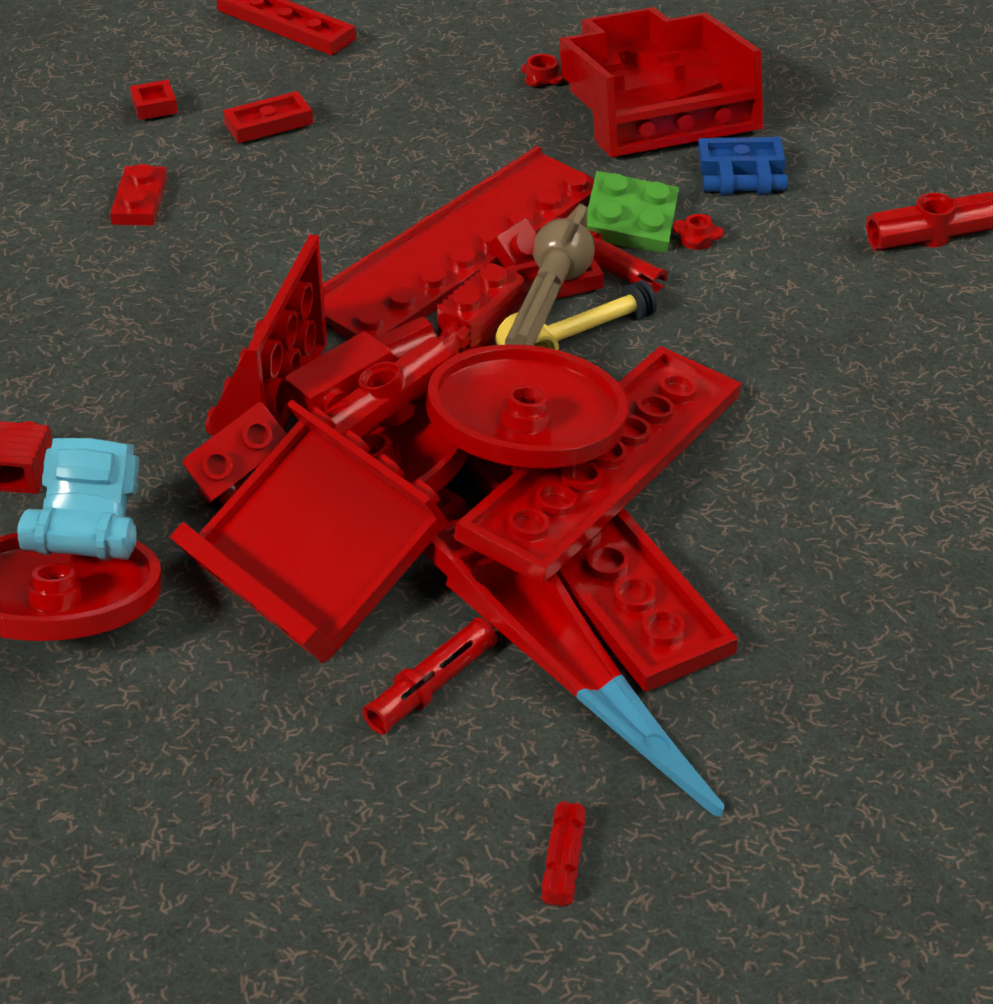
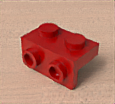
(233, 454)

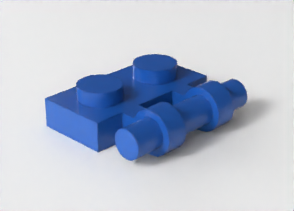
(742, 165)

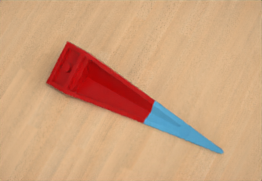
(558, 638)

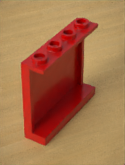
(317, 533)

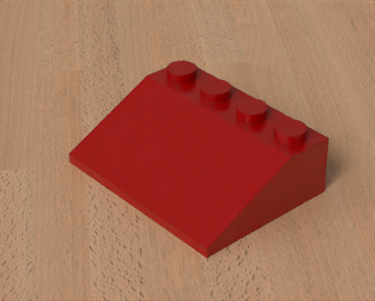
(282, 343)

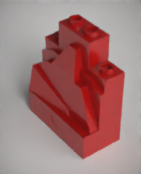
(663, 79)

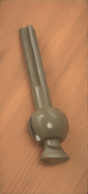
(562, 253)

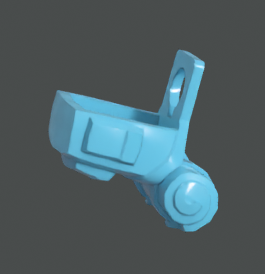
(84, 501)

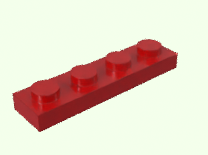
(293, 22)

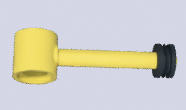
(636, 299)

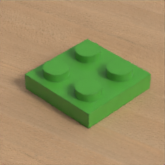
(632, 211)

